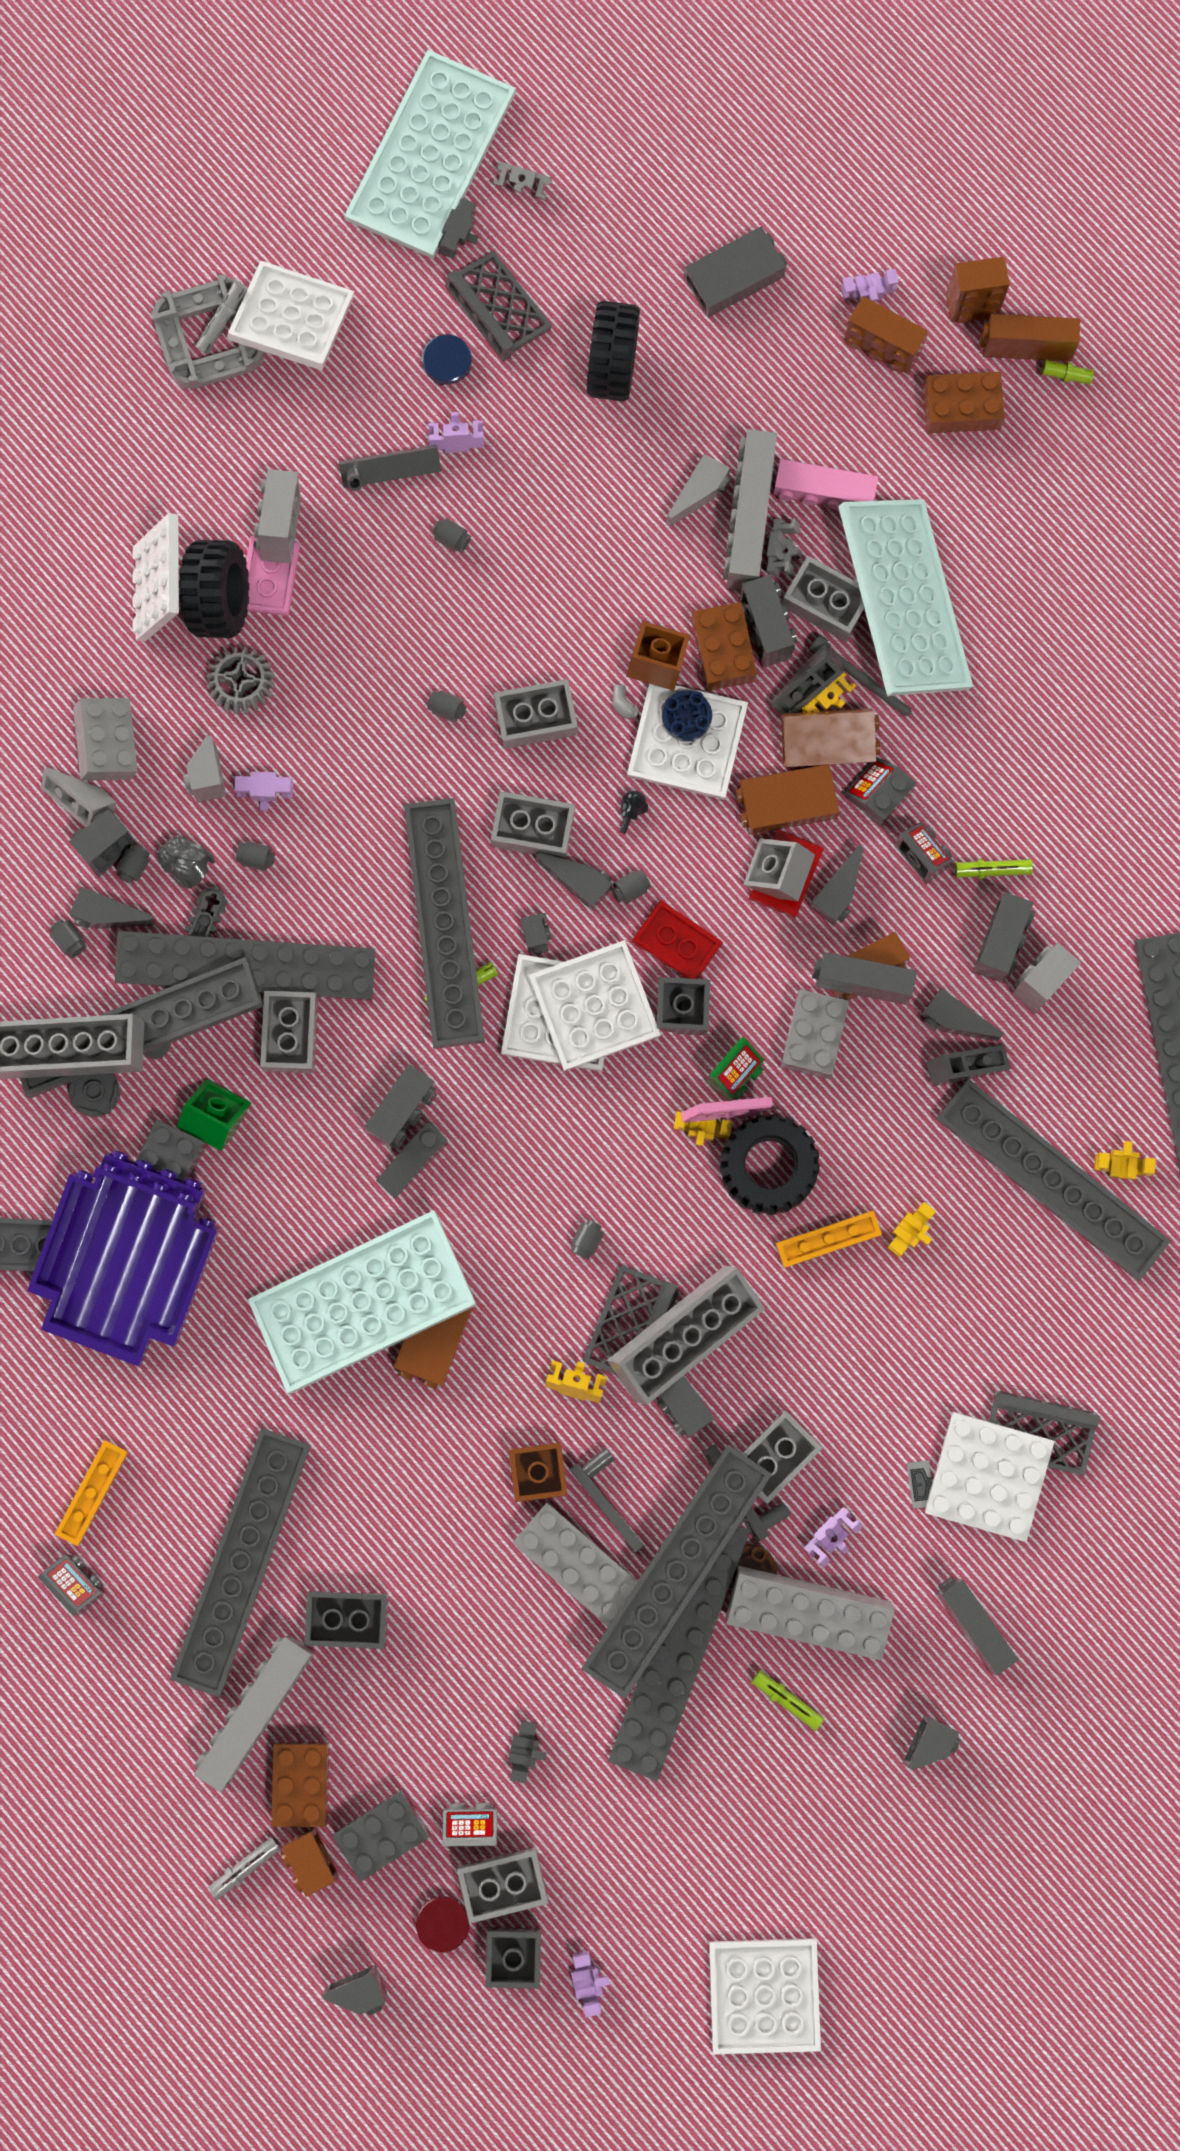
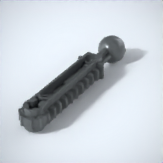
(201, 927)

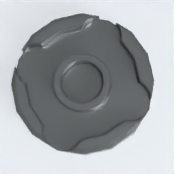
(95, 1094)

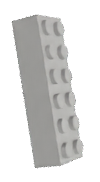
(749, 508)
(71, 1046)
(686, 1334)
(576, 1563)
(809, 1613)
(254, 1713)

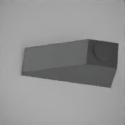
(808, 681)
(579, 879)
(837, 894)
(103, 912)
(954, 1017)
(967, 1065)
(412, 1160)

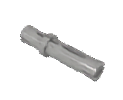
(222, 316)
(218, 1888)

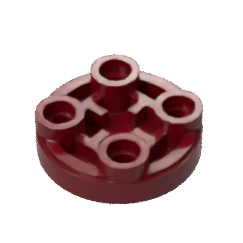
(442, 1924)

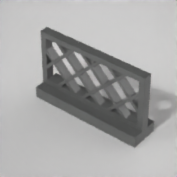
(479, 311)
(663, 1303)
(1052, 1412)

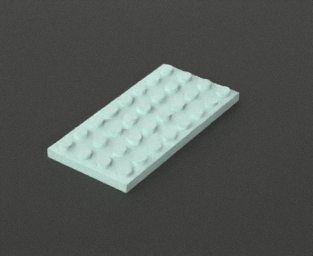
(430, 153)
(905, 597)
(362, 1302)

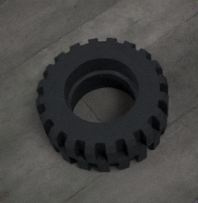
(613, 351)
(214, 588)
(790, 1136)

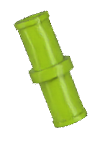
(1067, 372)

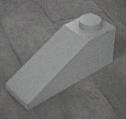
(701, 488)
(76, 796)

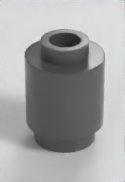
(451, 535)
(446, 706)
(255, 856)
(133, 864)
(631, 887)
(67, 938)
(587, 1239)

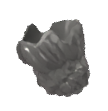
(184, 861)

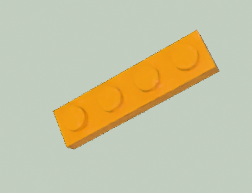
(828, 1239)
(91, 1493)

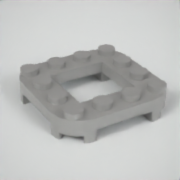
(210, 369)

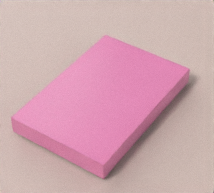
(270, 582)
(726, 1109)

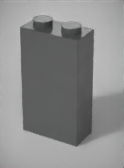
(735, 271)
(864, 978)
(976, 1625)

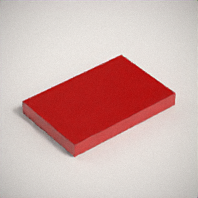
(787, 906)
(677, 941)

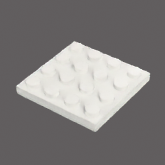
(290, 315)
(156, 578)
(694, 765)
(594, 1005)
(526, 1028)
(989, 1476)
(764, 1996)

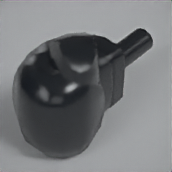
(632, 805)

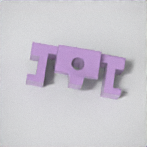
(869, 286)
(456, 440)
(263, 787)
(827, 1531)
(588, 1983)

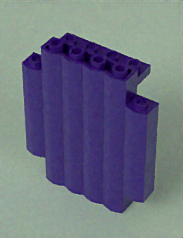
(123, 1257)

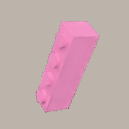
(822, 484)

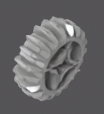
(231, 678)

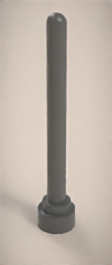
(863, 678)

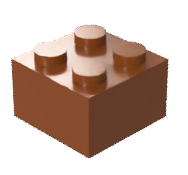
(658, 655)
(538, 1472)
(309, 1862)

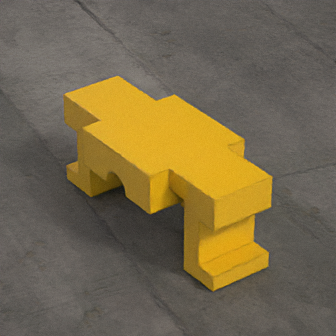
(837, 687)
(703, 1129)
(1124, 1163)
(912, 1230)
(575, 1389)

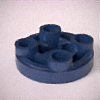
(446, 359)
(687, 715)

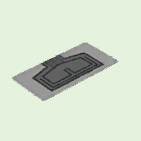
(920, 1482)

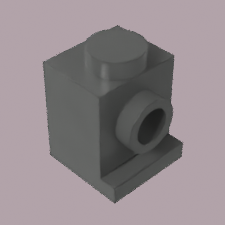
(535, 933)

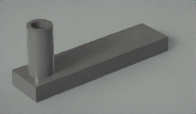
(389, 466)
(584, 1475)
(757, 1524)

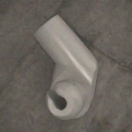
(621, 705)

